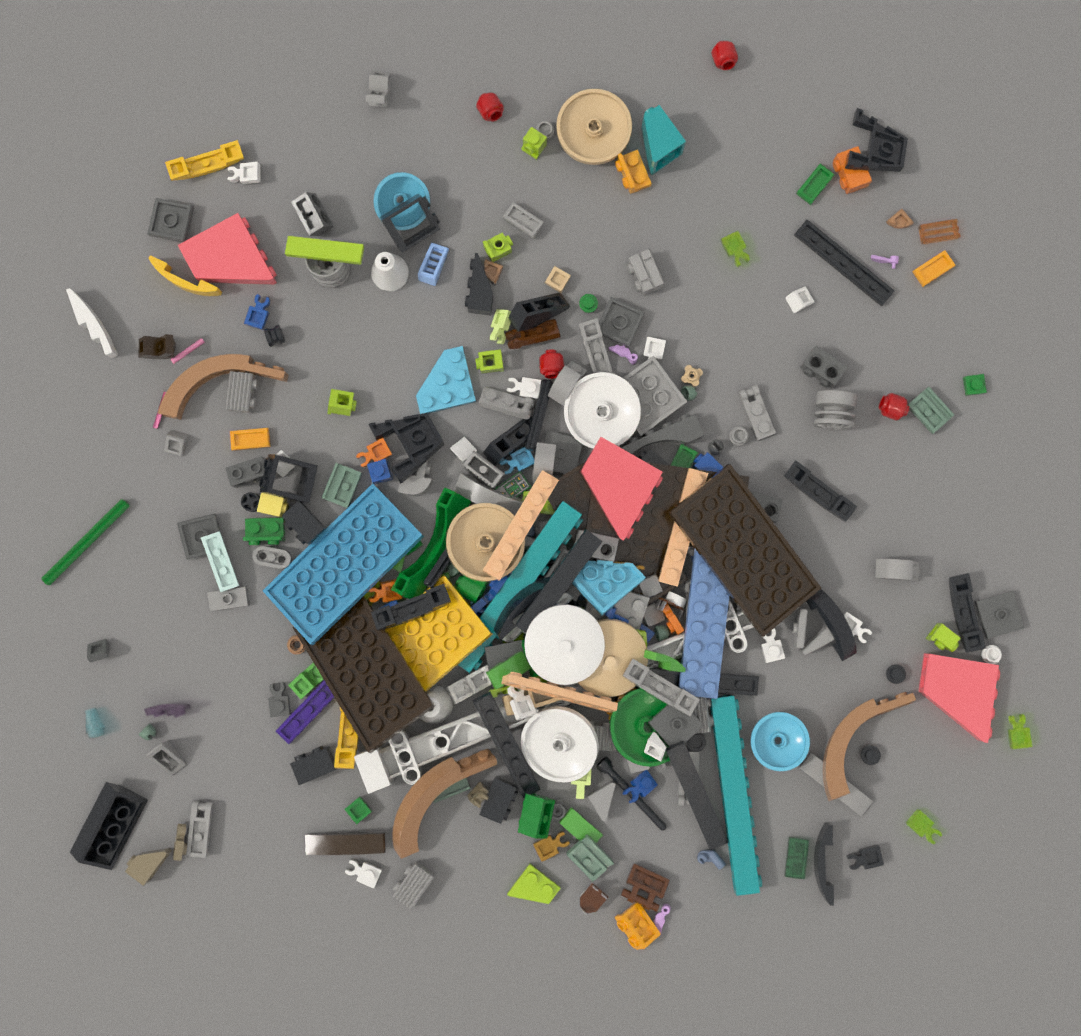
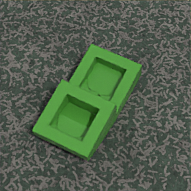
(665, 662)
(516, 663)
(306, 681)
(579, 826)

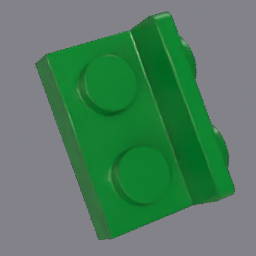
(264, 530)

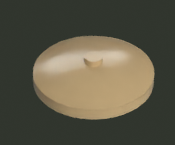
(594, 126)
(474, 538)
(621, 646)

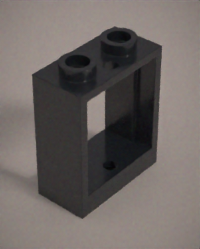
(418, 237)
(306, 479)

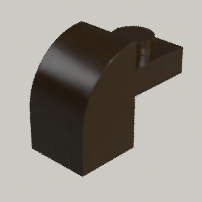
(157, 347)

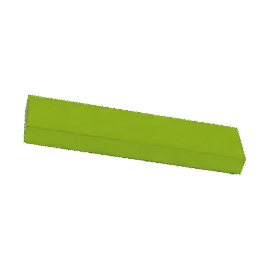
(324, 250)

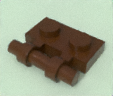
(648, 882)

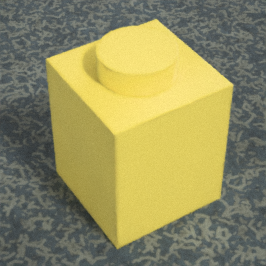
(272, 505)

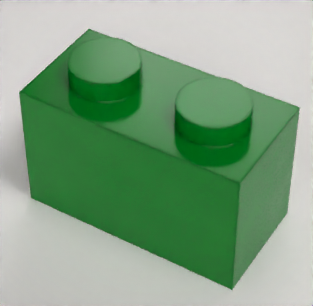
(536, 816)

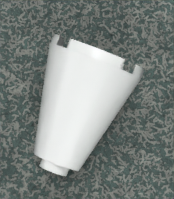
(389, 271)
(443, 705)

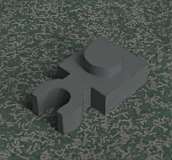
(279, 704)

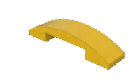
(205, 163)
(203, 287)
(347, 744)

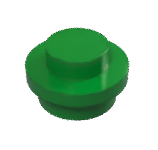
(588, 303)

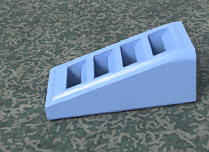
(430, 275)

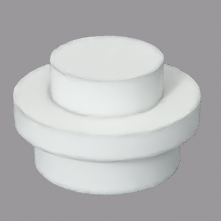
(991, 654)

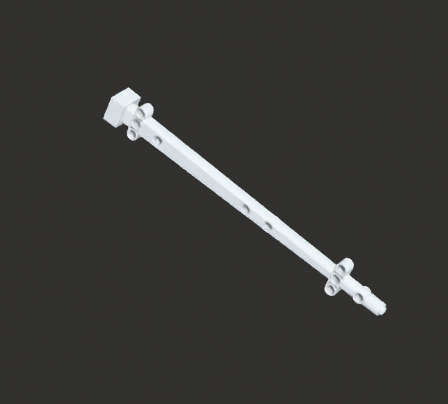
(385, 764)

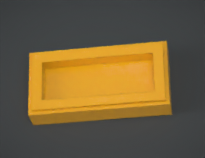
(933, 268)
(250, 439)

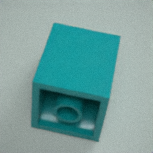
(661, 139)

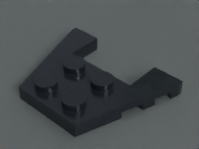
(885, 147)
(417, 437)

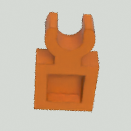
(377, 451)
(384, 592)
(673, 623)

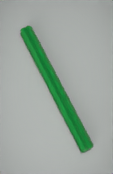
(91, 536)

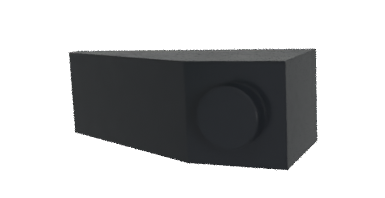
(535, 311)
(508, 442)

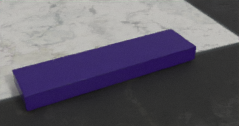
(305, 713)

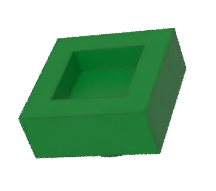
(974, 385)
(358, 810)

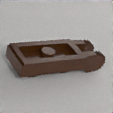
(546, 331)

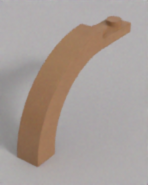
(205, 370)
(833, 761)
(425, 792)

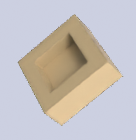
(557, 279)

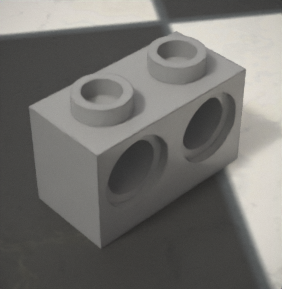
(612, 543)

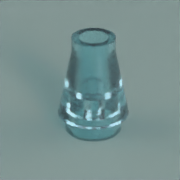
(94, 724)

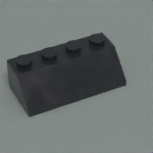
(108, 826)

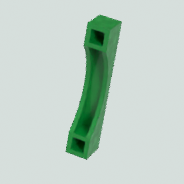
(411, 580)

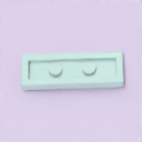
(220, 561)

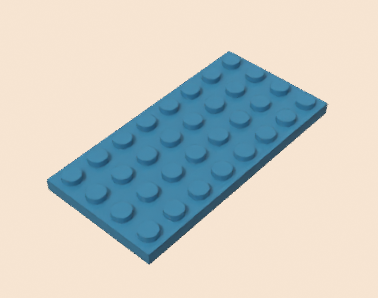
(342, 564)

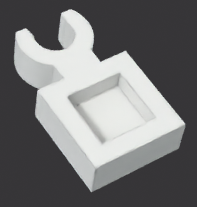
(246, 174)
(654, 347)
(528, 387)
(855, 625)
(772, 649)
(521, 705)
(367, 873)

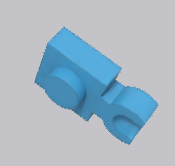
(521, 459)

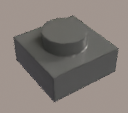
(98, 650)

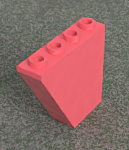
(228, 254)
(620, 484)
(962, 691)

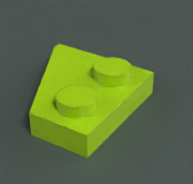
(534, 886)

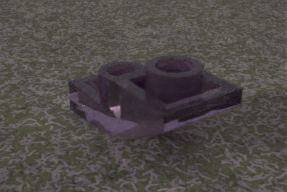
(175, 709)

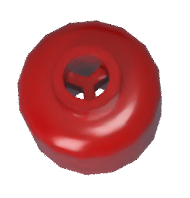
(724, 55)
(490, 107)
(551, 364)
(893, 406)

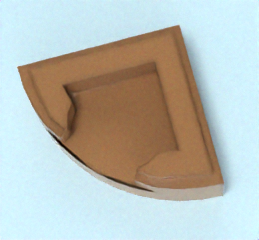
(900, 220)
(492, 271)

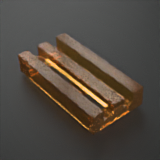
(954, 229)

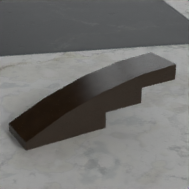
(345, 843)

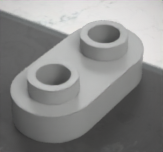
(272, 558)

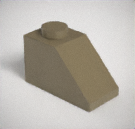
(146, 864)

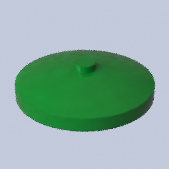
(631, 729)

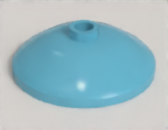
(402, 185)
(793, 744)

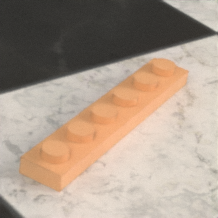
(520, 525)
(678, 542)
(552, 690)

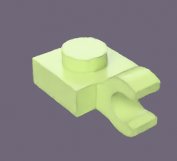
(500, 323)
(585, 780)

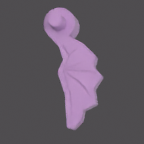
(893, 260)
(624, 352)
(660, 917)

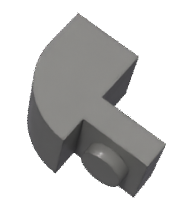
(379, 89)
(566, 382)
(544, 459)
(417, 484)
(897, 569)

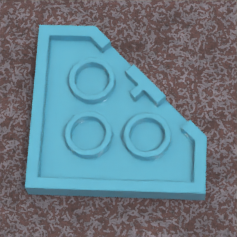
(447, 383)
(607, 582)

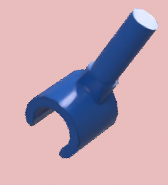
(611, 615)

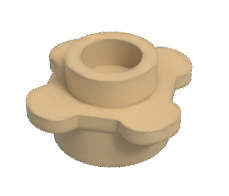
(691, 380)

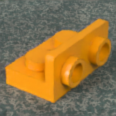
(633, 171)
(637, 926)

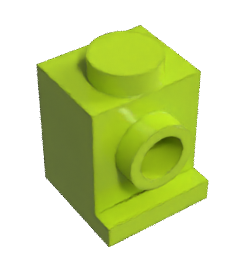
(534, 143)
(496, 253)
(493, 355)
(340, 397)
(943, 637)

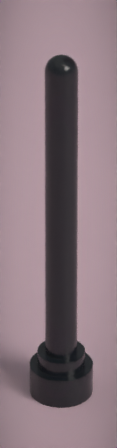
(606, 767)

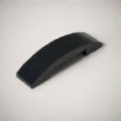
(820, 492)
(515, 606)
(411, 609)
(965, 613)
(836, 623)
(824, 838)

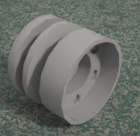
(330, 277)
(835, 407)

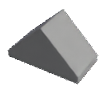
(166, 757)
(602, 798)

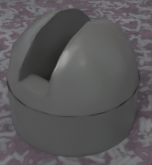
(713, 450)

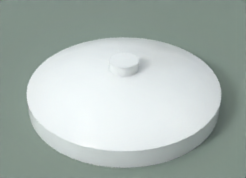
(604, 408)
(564, 644)
(559, 744)

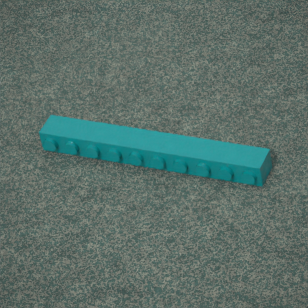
(527, 571)
(734, 795)

